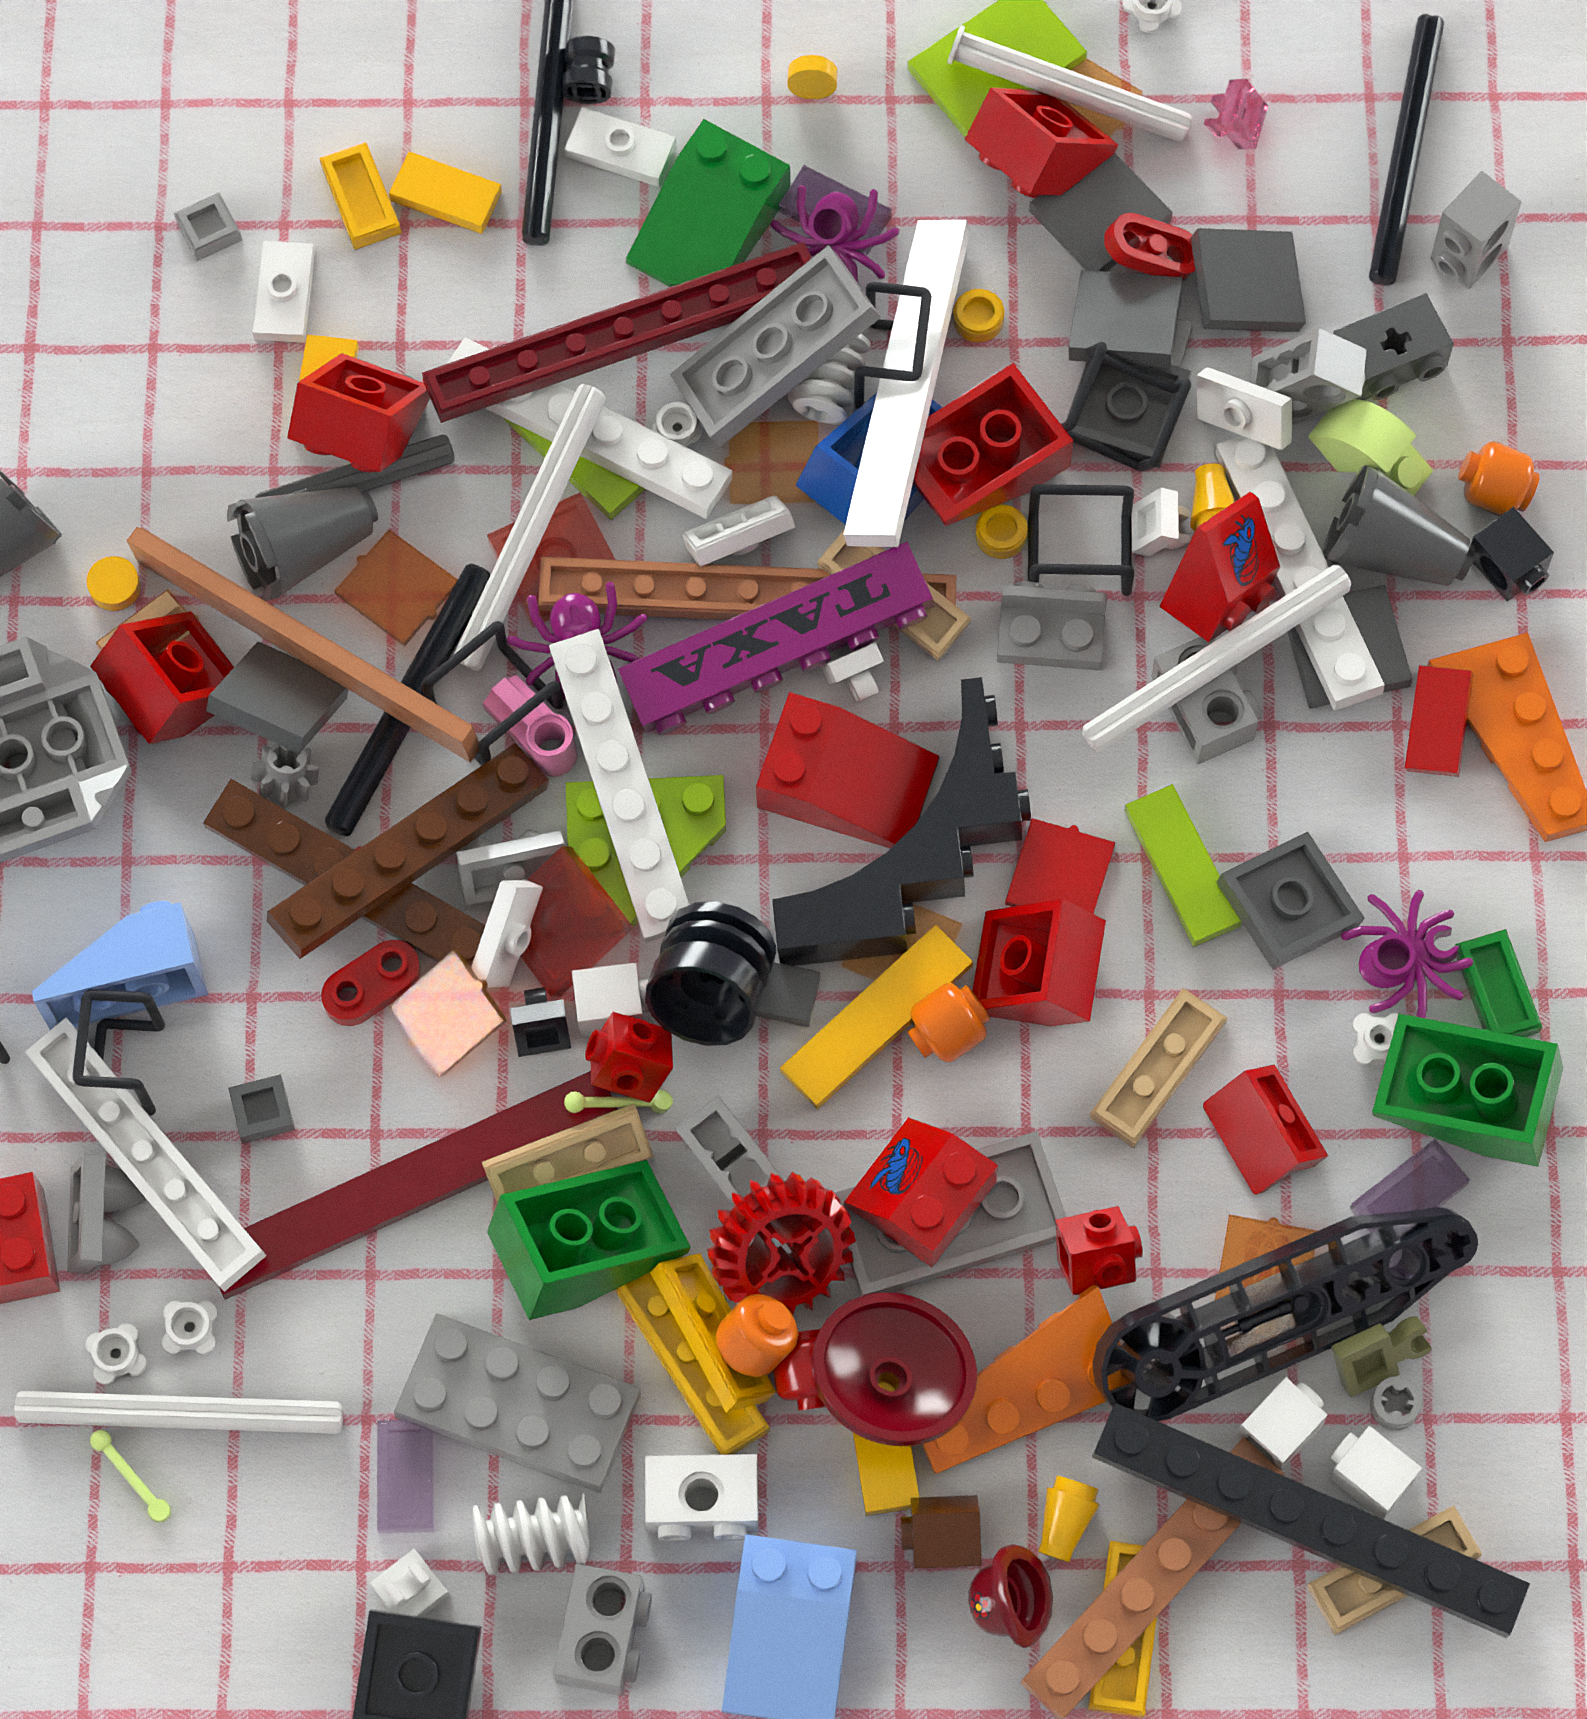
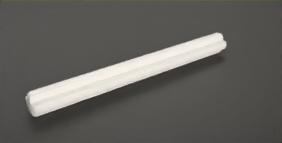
(533, 519)
(1216, 658)
(178, 1412)

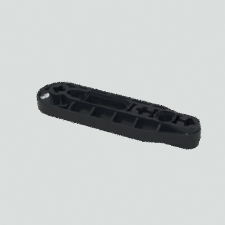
(1278, 1309)

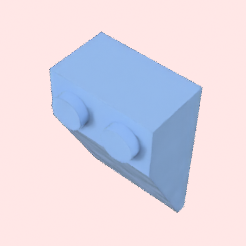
(140, 953)
(789, 1629)

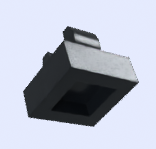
(540, 1024)

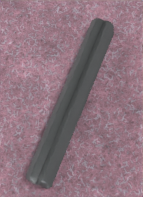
(415, 460)

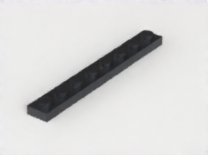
(1311, 1520)

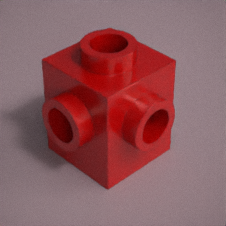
(630, 1056)
(1097, 1249)

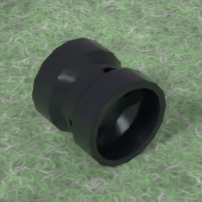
(588, 75)

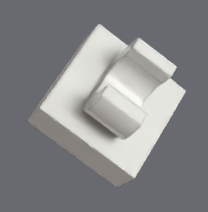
(1156, 523)
(855, 670)
(410, 1586)

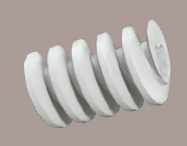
(825, 390)
(532, 1535)

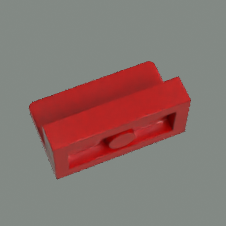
(1263, 1128)

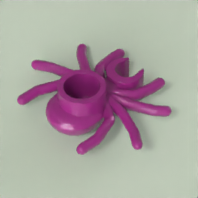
(835, 225)
(571, 617)
(1407, 955)

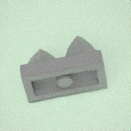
(487, 864)
(92, 1193)

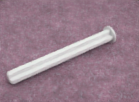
(1069, 86)

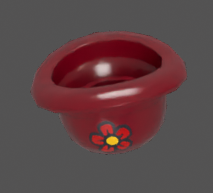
(1012, 1596)

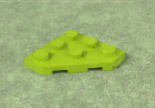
(690, 812)

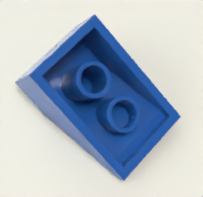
(835, 464)

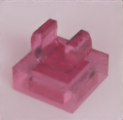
(1240, 114)

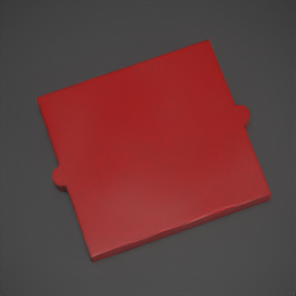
(1060, 866)

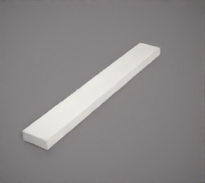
(904, 406)

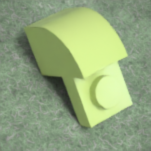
(1370, 436)

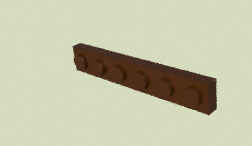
(406, 851)
(308, 852)

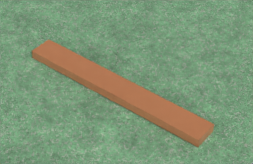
(683, 588)
(304, 644)

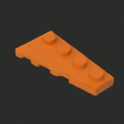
(1523, 733)
(1032, 1384)

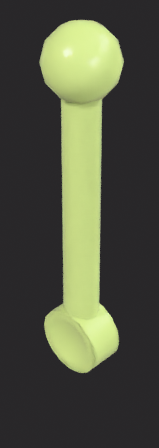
(576, 1102)
(157, 1508)

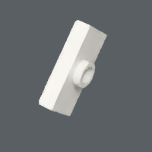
(620, 146)
(283, 291)
(1244, 408)
(738, 531)
(506, 932)

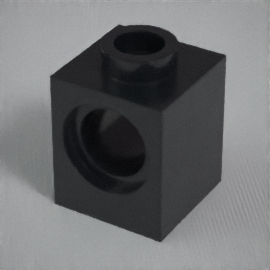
(1511, 555)

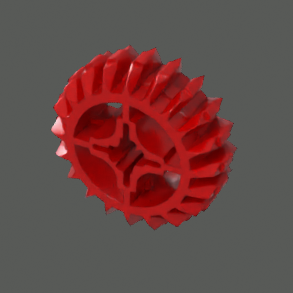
(796, 1215)

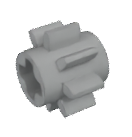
(285, 774)

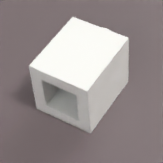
(606, 991)
(1284, 1422)
(1373, 1471)

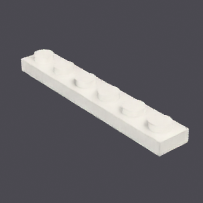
(620, 446)
(1331, 633)
(620, 781)
(149, 1159)

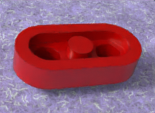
(1147, 243)
(374, 985)

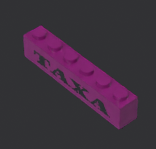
(777, 638)

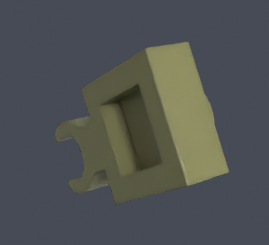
(1374, 1354)

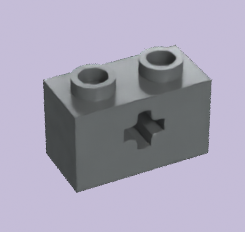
(1403, 329)

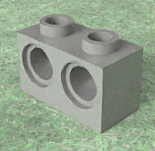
(1475, 230)
(1312, 370)
(1220, 694)
(725, 1149)
(588, 1628)

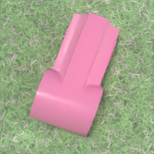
(534, 728)

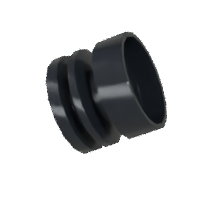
(710, 973)

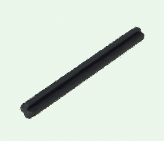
(546, 123)
(1406, 150)
(390, 731)

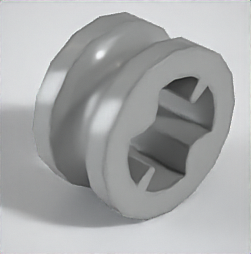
(1396, 1386)

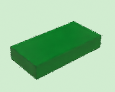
(1498, 985)

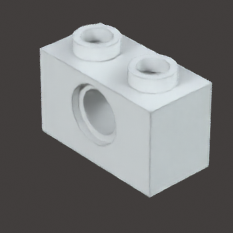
(674, 1477)

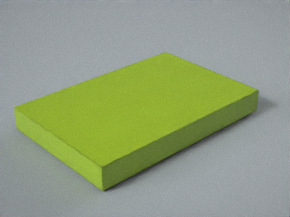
(1016, 24)

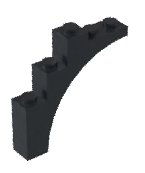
(867, 909)

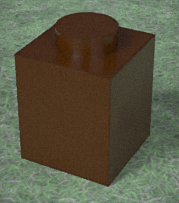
(943, 1531)

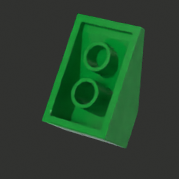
(709, 207)
(1470, 1087)
(584, 1236)

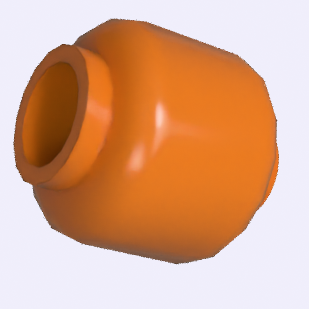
(1498, 478)
(948, 1022)
(757, 1335)

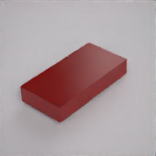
(1438, 721)

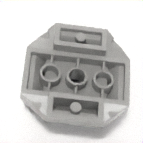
(71, 744)

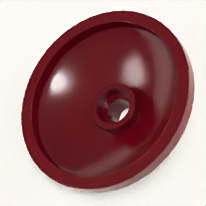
(897, 1343)

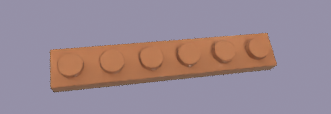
(1133, 1600)

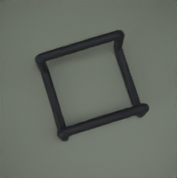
(1098, 356)
(894, 374)
(1125, 569)
(550, 692)
(157, 1024)

